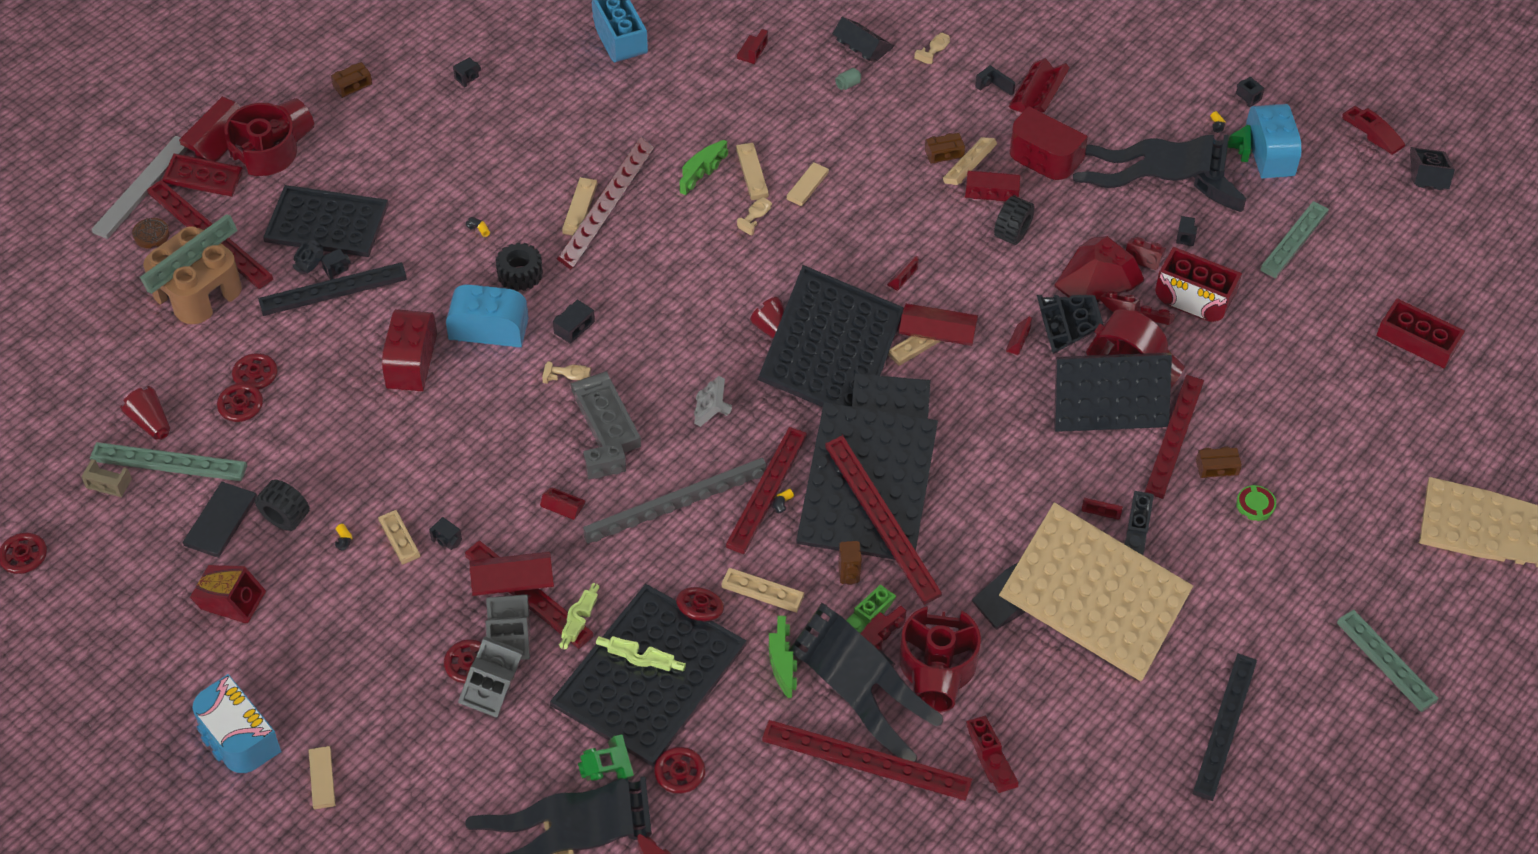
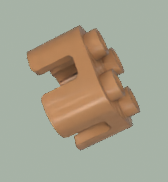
(192, 284)

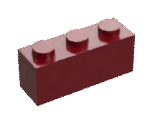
(991, 185)

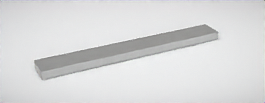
(138, 190)

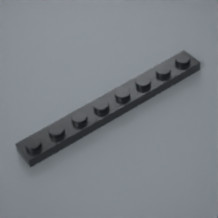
(332, 289)
(1224, 727)

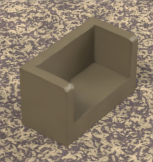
(106, 481)

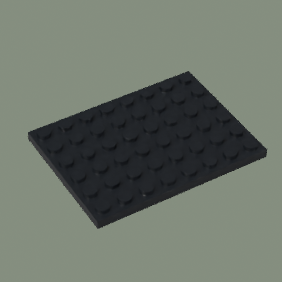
(828, 338)
(897, 459)
(649, 702)

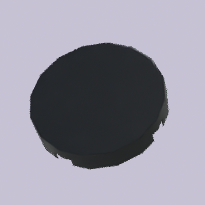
(308, 256)

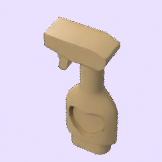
(937, 44)
(756, 210)
(572, 372)

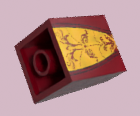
(228, 592)

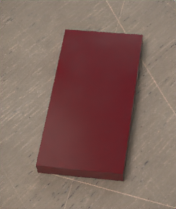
(202, 175)

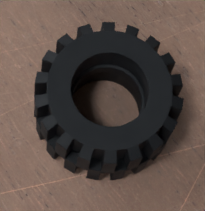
(1014, 220)
(521, 277)
(282, 505)

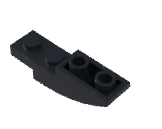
(1220, 191)
(1139, 521)

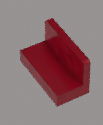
(753, 47)

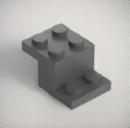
(509, 621)
(490, 677)

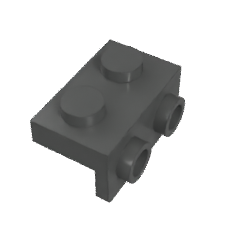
(604, 461)

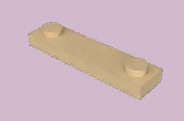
(969, 161)
(752, 171)
(580, 204)
(762, 590)

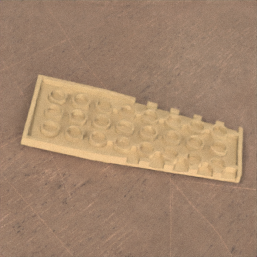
(1479, 523)

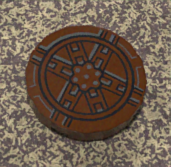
(150, 232)

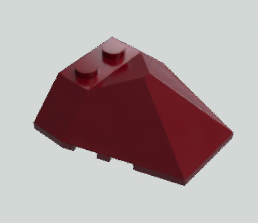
(1098, 268)

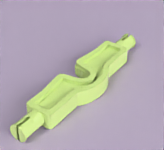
(574, 621)
(651, 657)

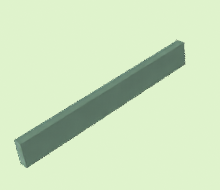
(169, 461)

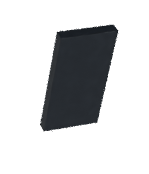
(220, 519)

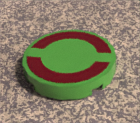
(1256, 503)

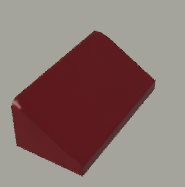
(904, 274)
(1019, 336)
(562, 503)
(1101, 508)

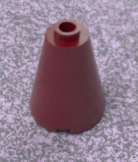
(769, 316)
(146, 411)

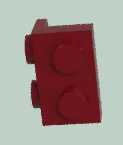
(1145, 253)

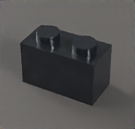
(573, 321)

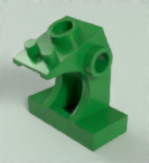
(591, 764)

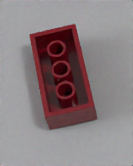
(1420, 333)

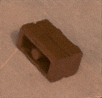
(351, 79)
(944, 148)
(1218, 462)
(849, 562)

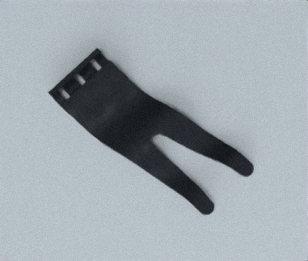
(1161, 160)
(852, 668)
(578, 818)

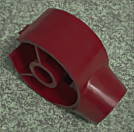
(259, 127)
(1132, 334)
(936, 681)

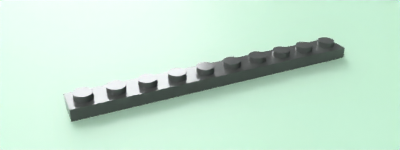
(674, 500)

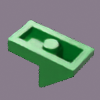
(1242, 141)

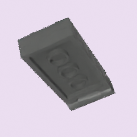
(605, 412)

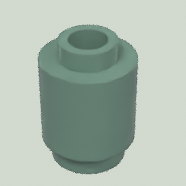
(848, 79)

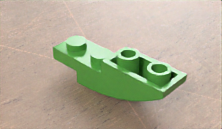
(703, 162)
(874, 603)
(781, 658)

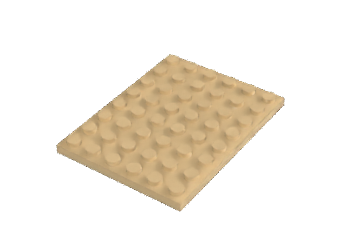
(1096, 591)

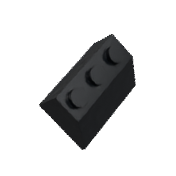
(861, 39)

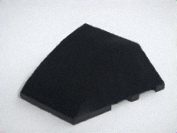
(1069, 319)

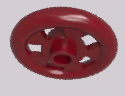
(266, 361)
(240, 397)
(18, 549)
(700, 603)
(455, 651)
(676, 754)

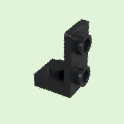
(993, 75)

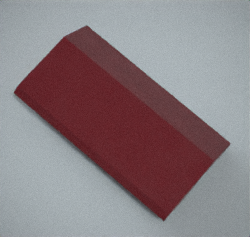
(1039, 86)
(208, 133)
(938, 324)
(511, 573)

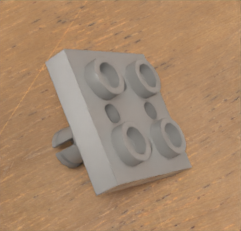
(711, 402)

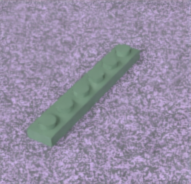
(1294, 239)
(188, 253)
(1387, 660)

